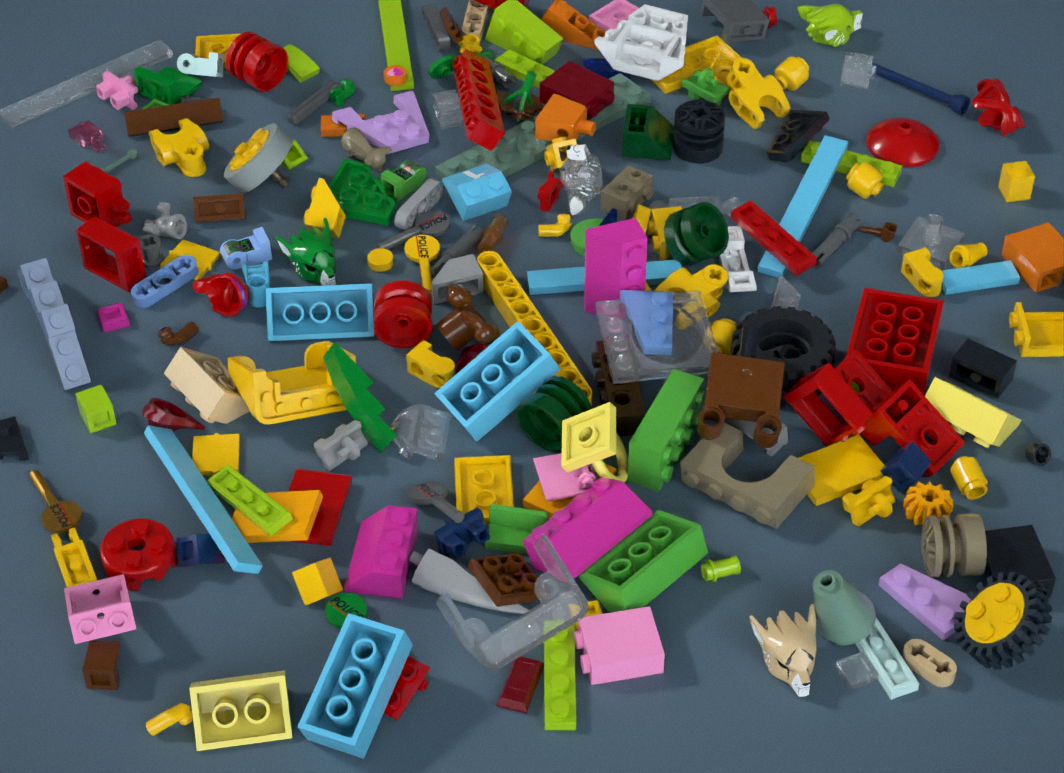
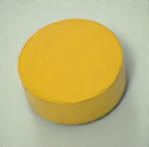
(380, 260)

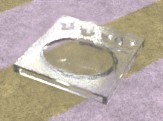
(691, 341)

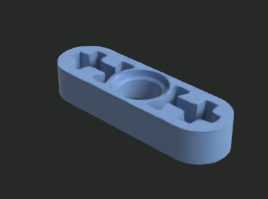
(179, 270)

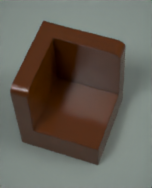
(101, 665)

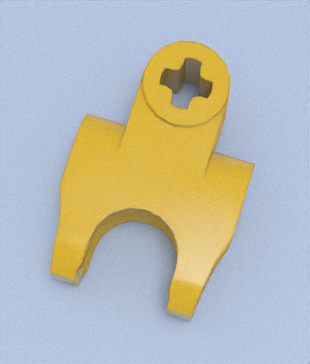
(753, 91)
(182, 148)
(707, 281)

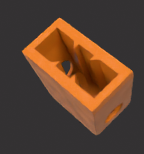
(563, 119)

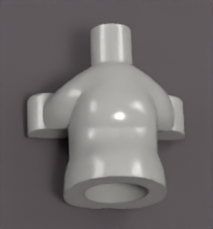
(166, 225)

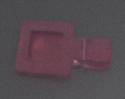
(87, 134)

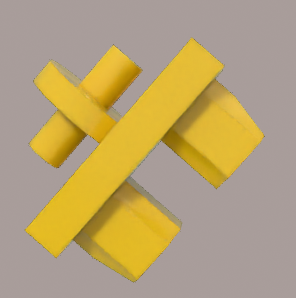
(873, 500)

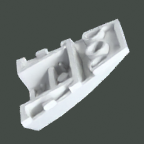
(647, 43)

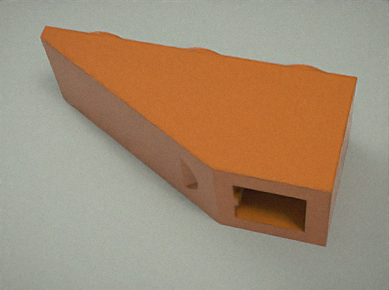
(572, 25)

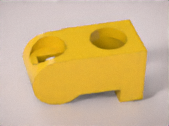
(922, 273)
(429, 366)

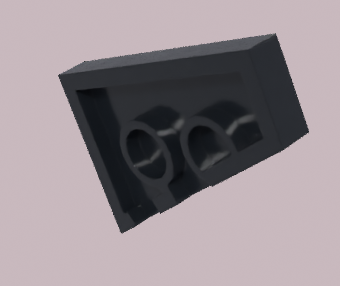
(796, 133)

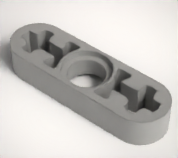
(418, 203)

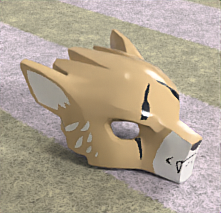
(791, 645)

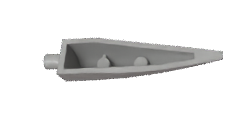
(443, 574)

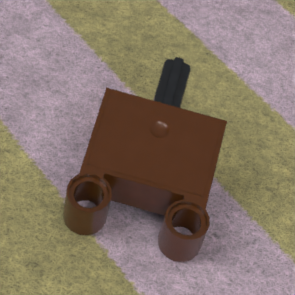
(743, 390)

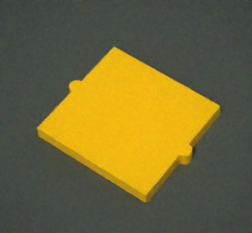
(204, 256)
(215, 452)

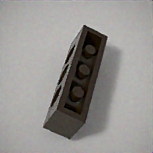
(623, 396)

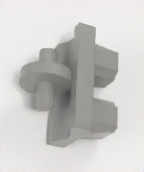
(343, 444)

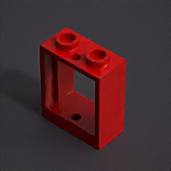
(122, 270)
(816, 413)

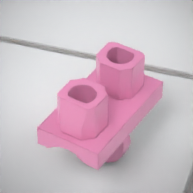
(119, 90)

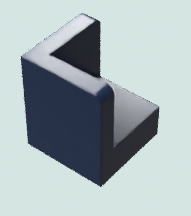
(906, 466)
(198, 550)

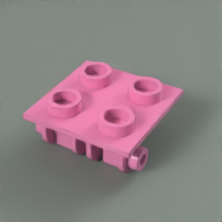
(560, 483)

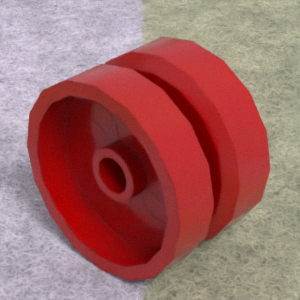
(402, 314)

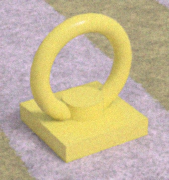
(591, 438)

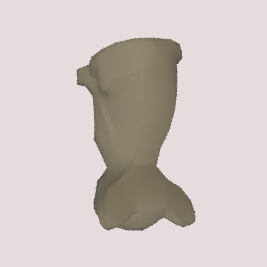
(357, 146)

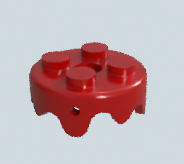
(150, 562)

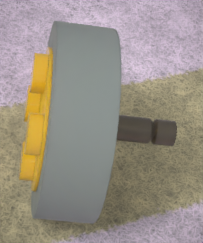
(259, 159)

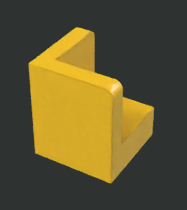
(317, 581)

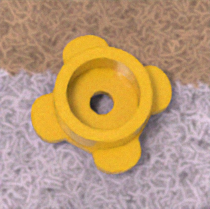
(471, 43)

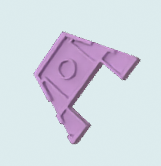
(398, 129)

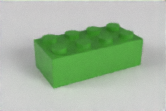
(666, 430)

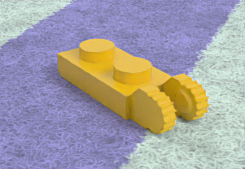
(73, 560)

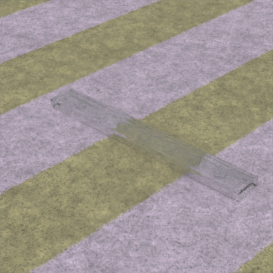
(83, 84)

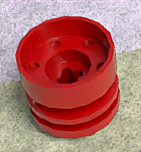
(257, 61)

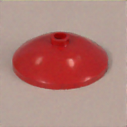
(903, 142)

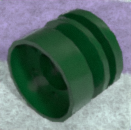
(547, 408)

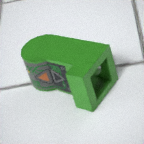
(403, 179)

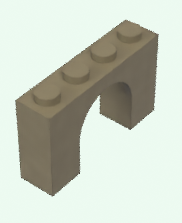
(765, 500)

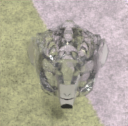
(581, 178)

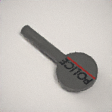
(428, 223)
(434, 494)

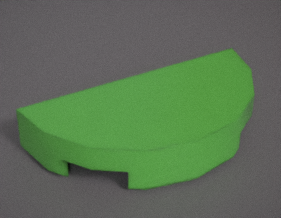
(577, 234)

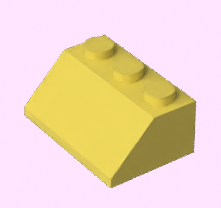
(971, 414)
(240, 710)

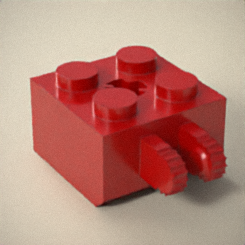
(96, 194)

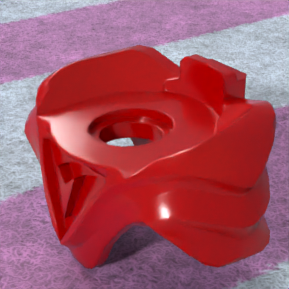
(998, 110)

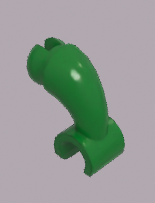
(347, 90)

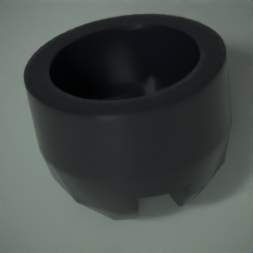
(1038, 450)

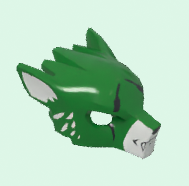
(314, 250)

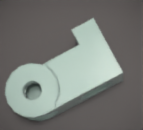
(195, 65)

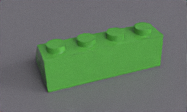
(645, 562)

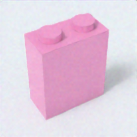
(619, 645)

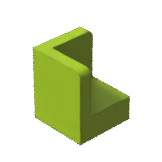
(96, 408)

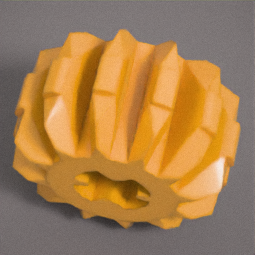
(927, 500)

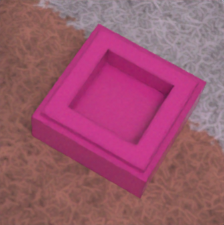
(113, 317)

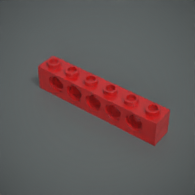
(478, 100)

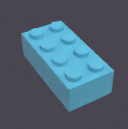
(497, 381)
(355, 685)

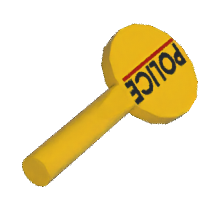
(423, 250)

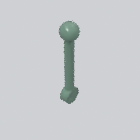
(131, 154)

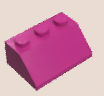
(383, 553)

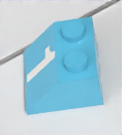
(478, 191)

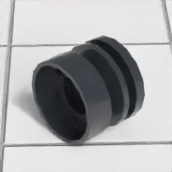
(698, 131)

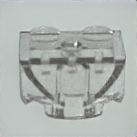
(422, 431)

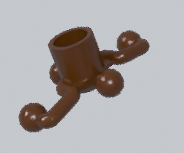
(465, 321)

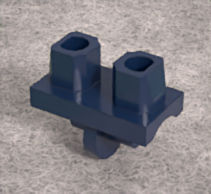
(455, 536)

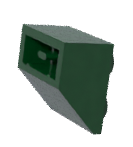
(647, 133)

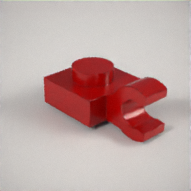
(549, 192)

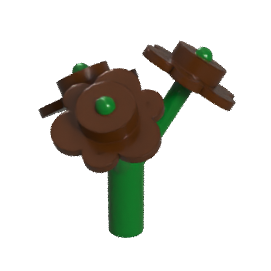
(527, 104)

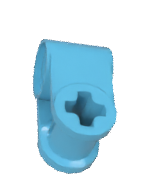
(257, 280)

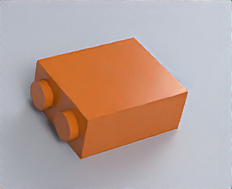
(1036, 255)

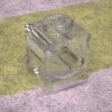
(447, 109)

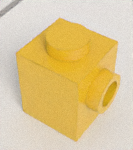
(1016, 181)

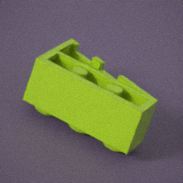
(522, 32)

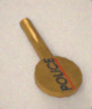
(59, 515)

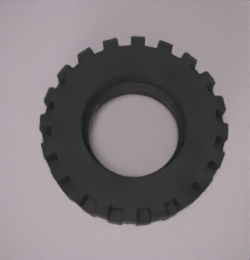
(791, 326)

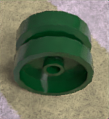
(696, 233)

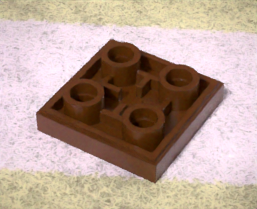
(505, 578)

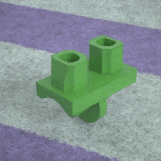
(705, 86)

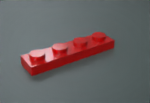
(773, 238)

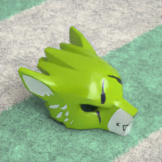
(830, 23)

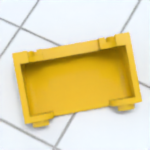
(288, 392)

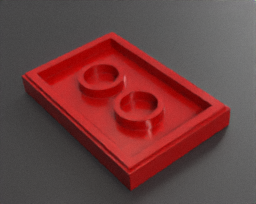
(335, 493)

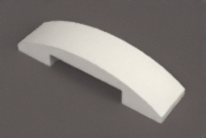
(736, 263)

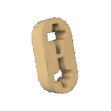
(929, 662)

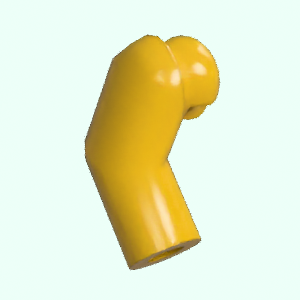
(556, 229)

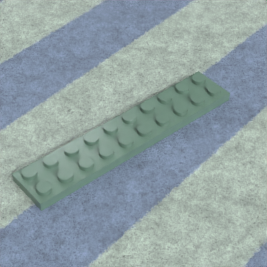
(520, 148)

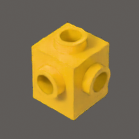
(552, 151)

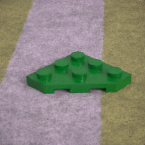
(362, 194)

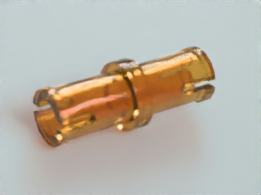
(493, 234)

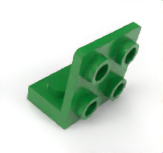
(166, 85)

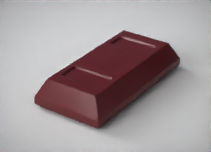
(520, 684)

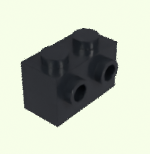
(982, 368)

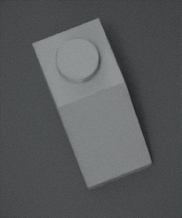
(461, 271)

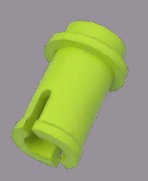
(721, 568)

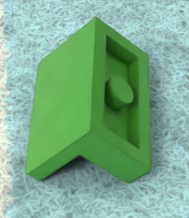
(511, 526)

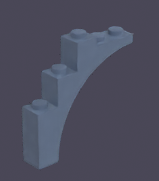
(55, 322)

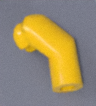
(179, 713)

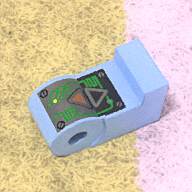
(247, 251)

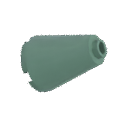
(841, 609)

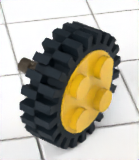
(1003, 620)

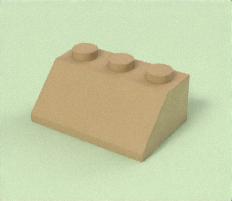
(206, 385)

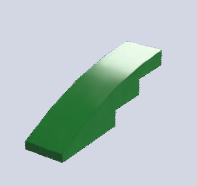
(353, 388)

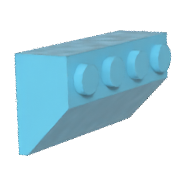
(320, 312)

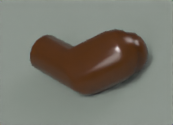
(179, 337)

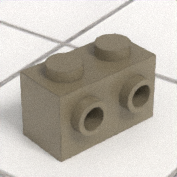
(627, 192)

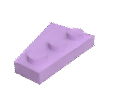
(925, 598)

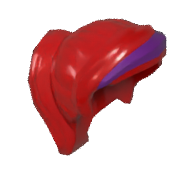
(225, 293)

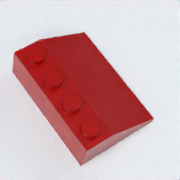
(897, 335)

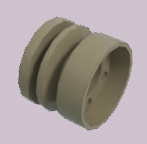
(954, 545)

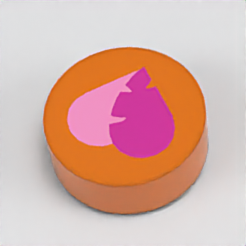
(395, 75)

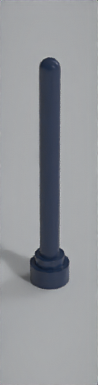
(958, 103)

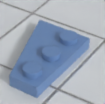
(652, 319)

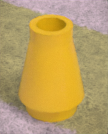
(967, 254)

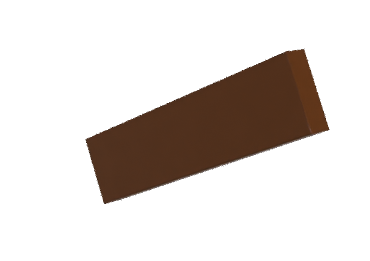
(167, 117)

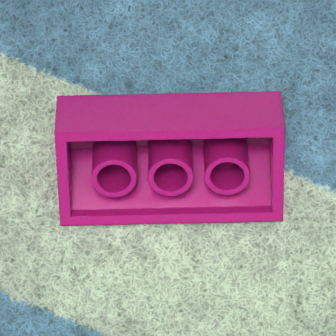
(614, 261)
(590, 525)

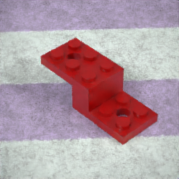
(900, 413)

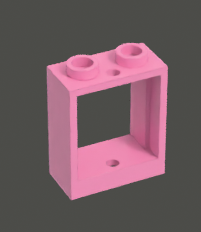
(111, 600)

